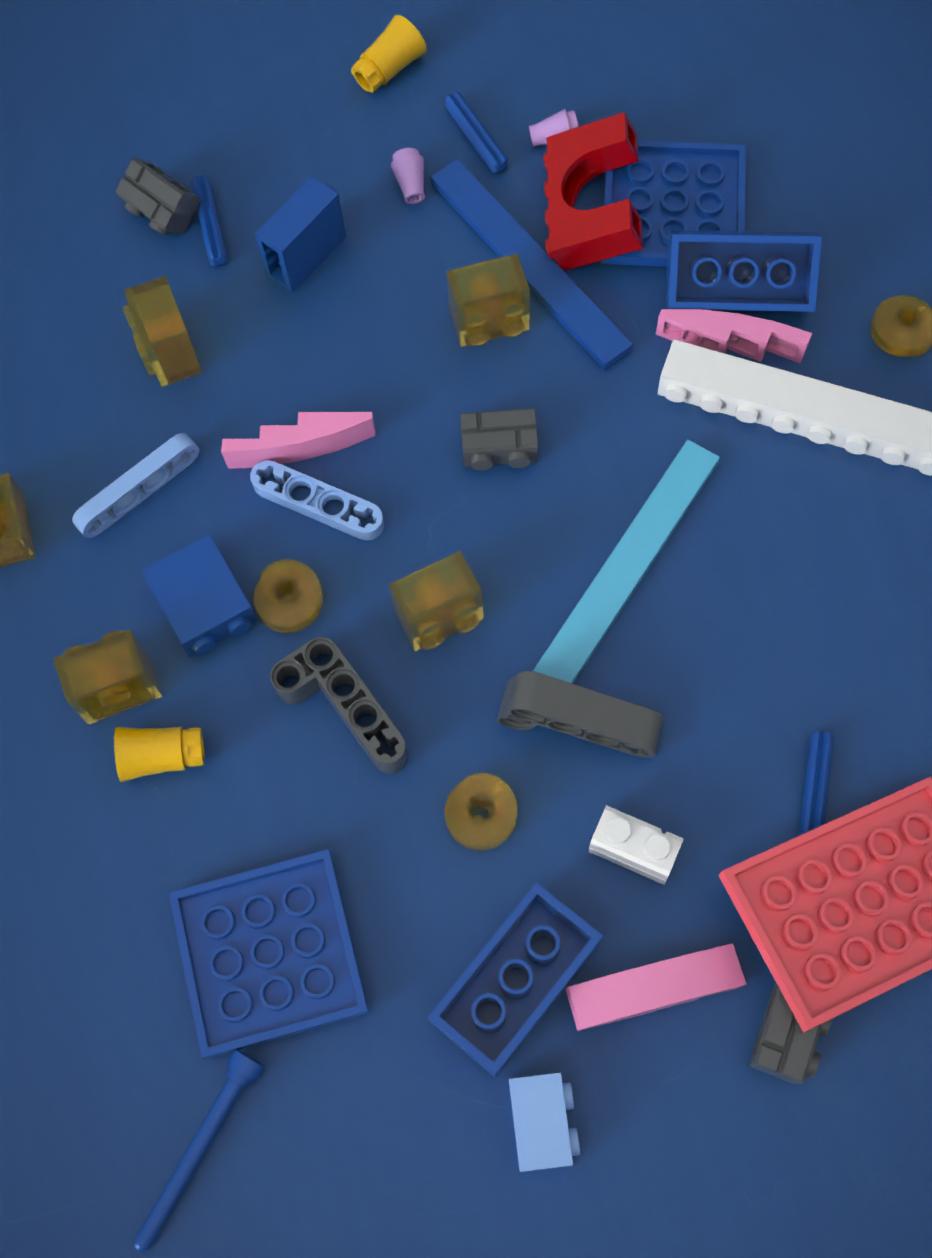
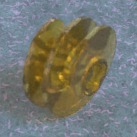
(903, 326)
(288, 579)
(486, 792)

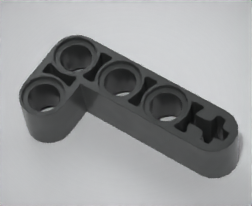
(349, 707)
(579, 712)

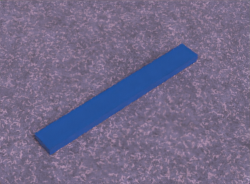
(544, 276)

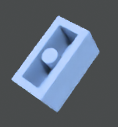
(542, 1123)

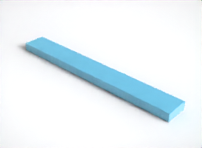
(627, 564)

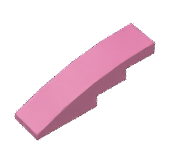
(734, 332)
(312, 437)
(655, 986)

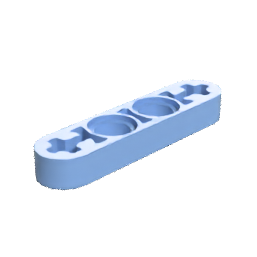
(135, 485)
(319, 496)

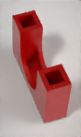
(570, 163)

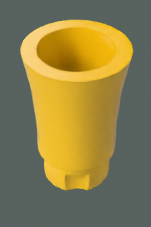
(389, 54)
(156, 750)

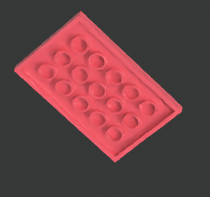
(843, 905)

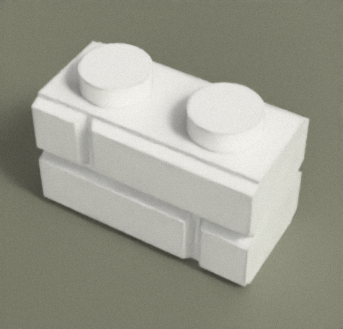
(635, 845)

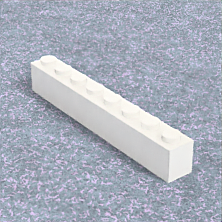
(798, 405)

